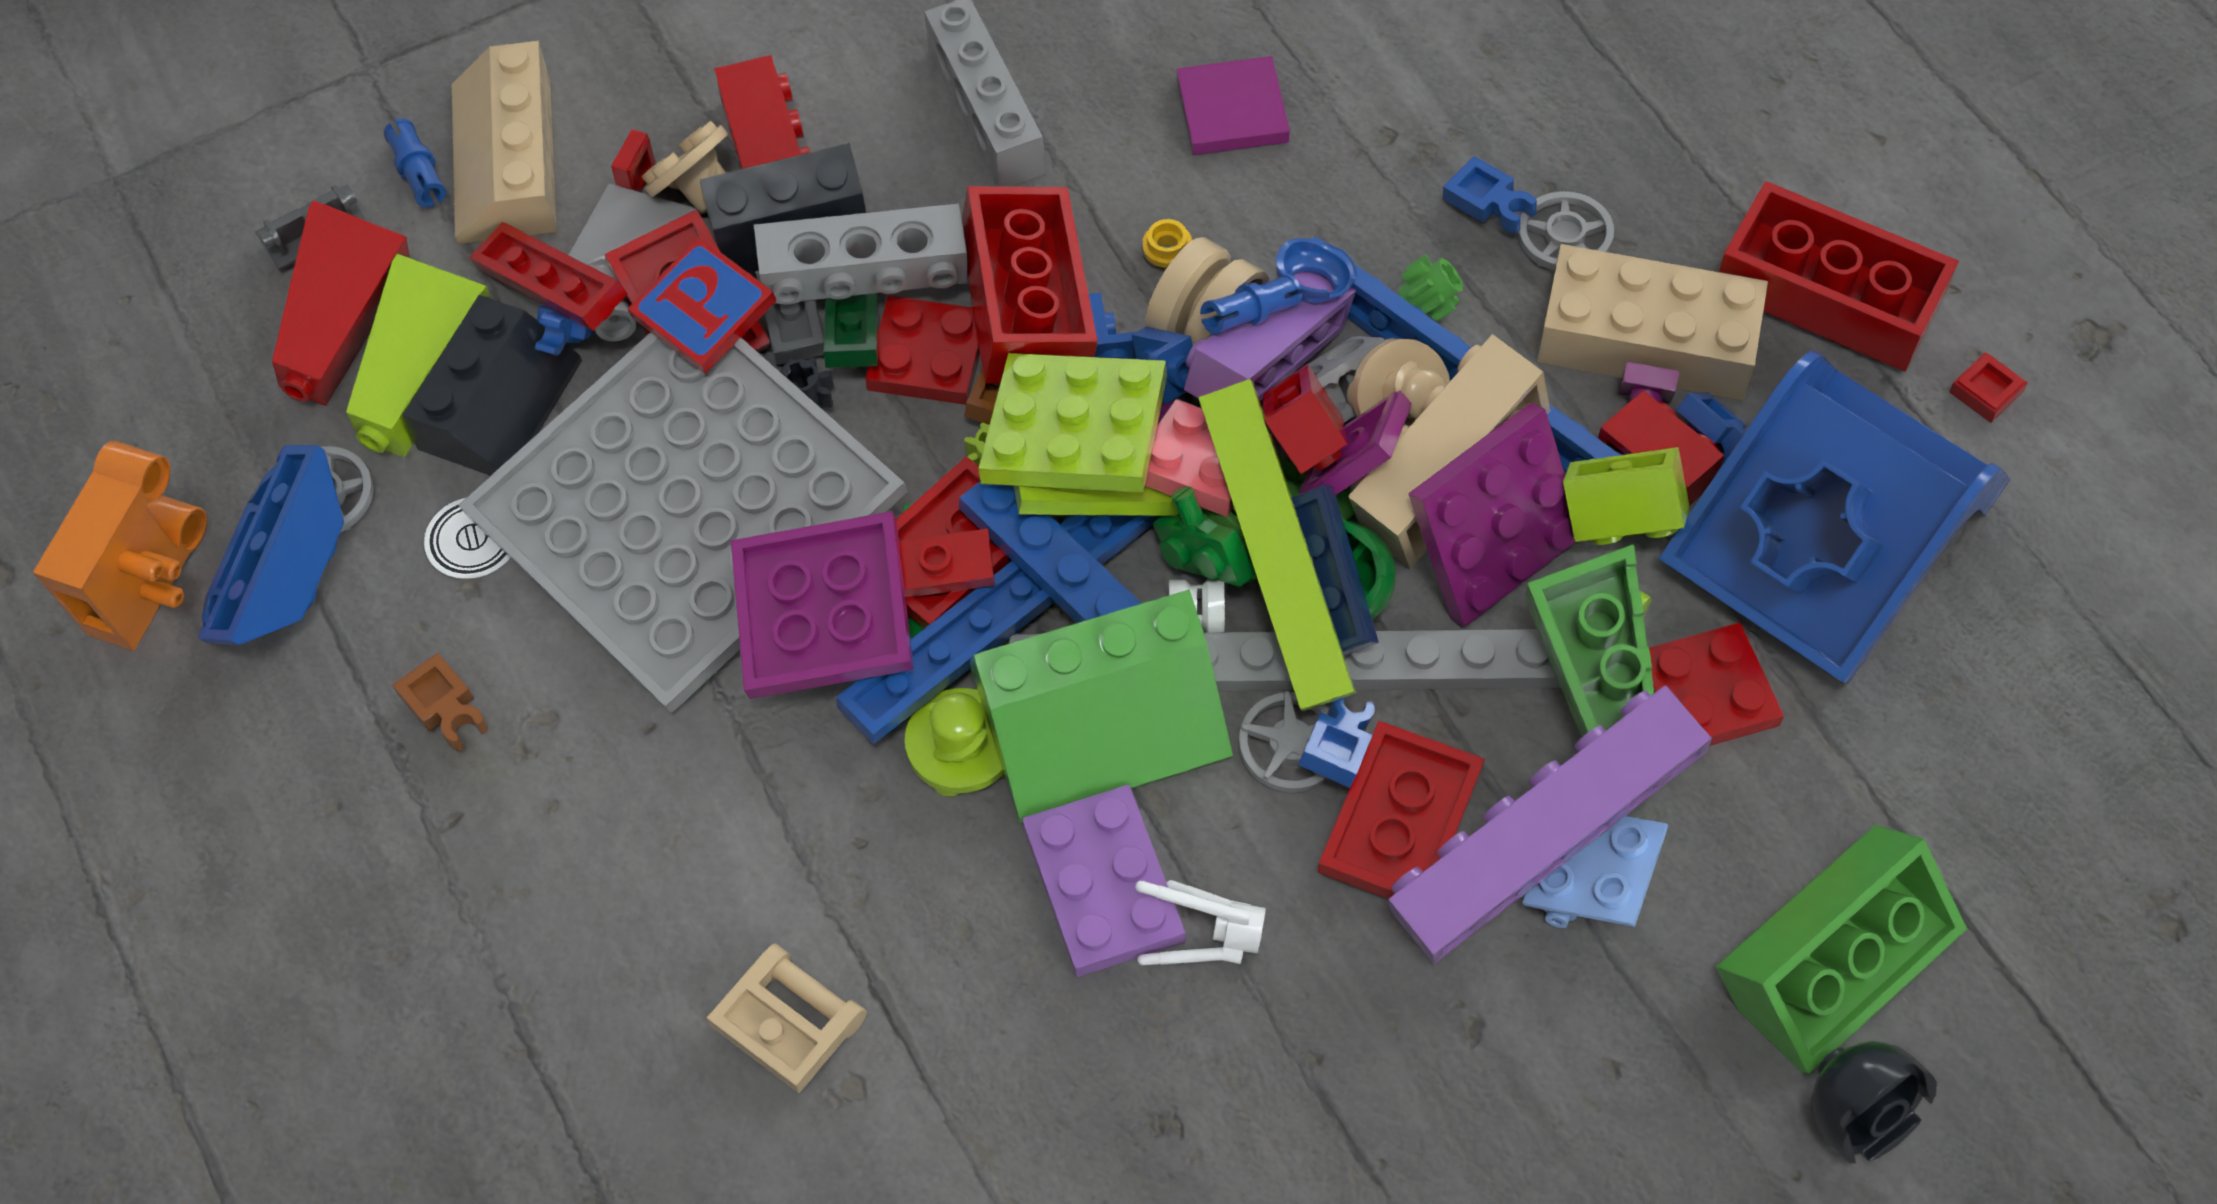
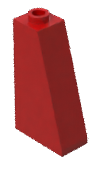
(331, 300)

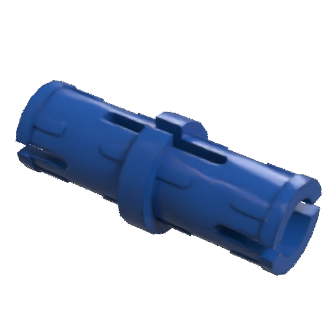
(414, 162)
(1251, 304)

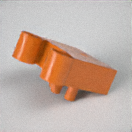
(121, 546)

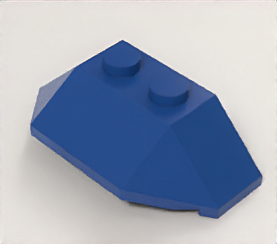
(275, 550)

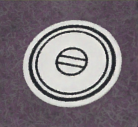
(460, 546)

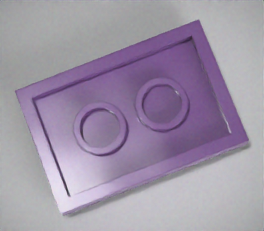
(1089, 867)

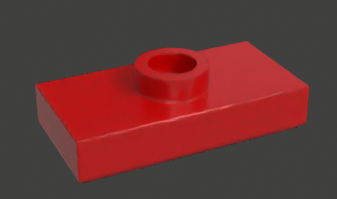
(947, 563)

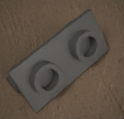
(283, 235)

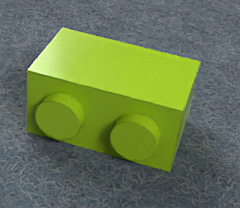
(1627, 496)

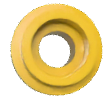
(1161, 234)

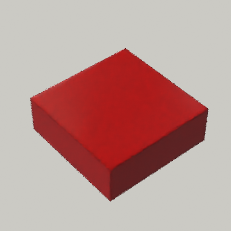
(633, 161)
(1988, 387)

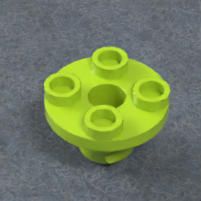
(952, 743)

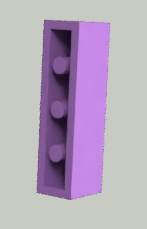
(1269, 349)

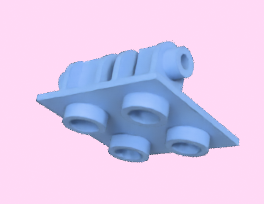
(1604, 878)

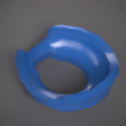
(1317, 257)

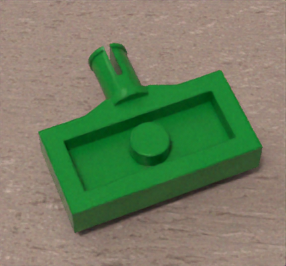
(1201, 545)

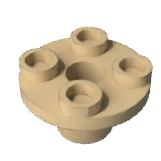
(694, 164)
(1395, 367)

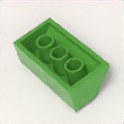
(1843, 946)

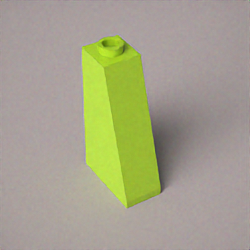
(408, 335)

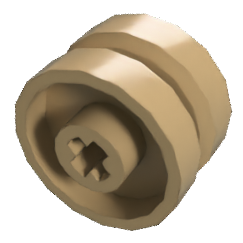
(1194, 276)

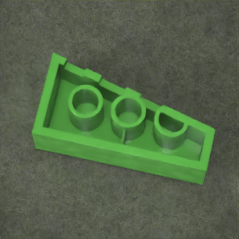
(1594, 635)

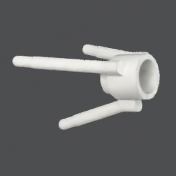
(1236, 924)

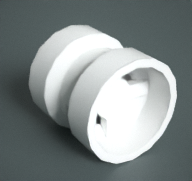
(1213, 602)

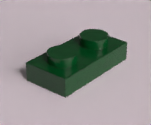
(851, 331)

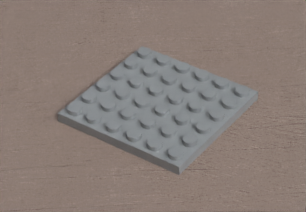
(647, 482)

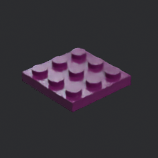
(1495, 514)
(821, 605)

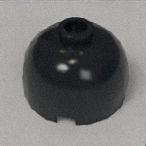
(1869, 1098)

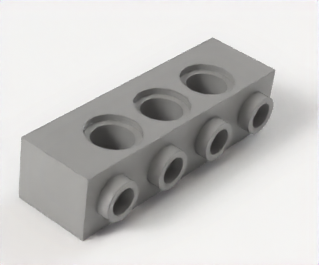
(985, 93)
(862, 253)

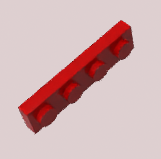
(549, 276)

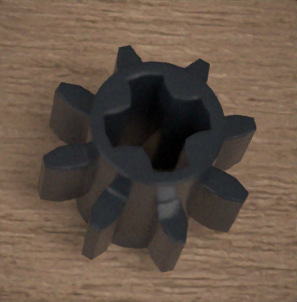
(813, 384)

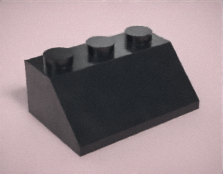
(779, 191)
(489, 388)

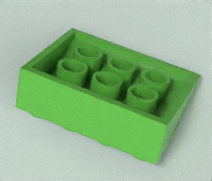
(1103, 704)

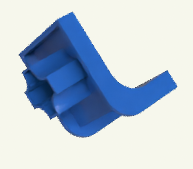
(1829, 515)

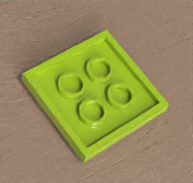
(1074, 422)

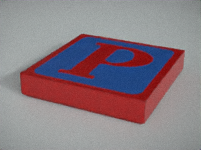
(702, 304)

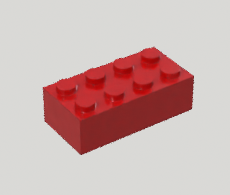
(1840, 274)
(1025, 275)

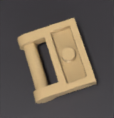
(774, 1031)

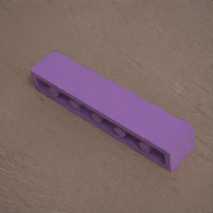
(1548, 823)

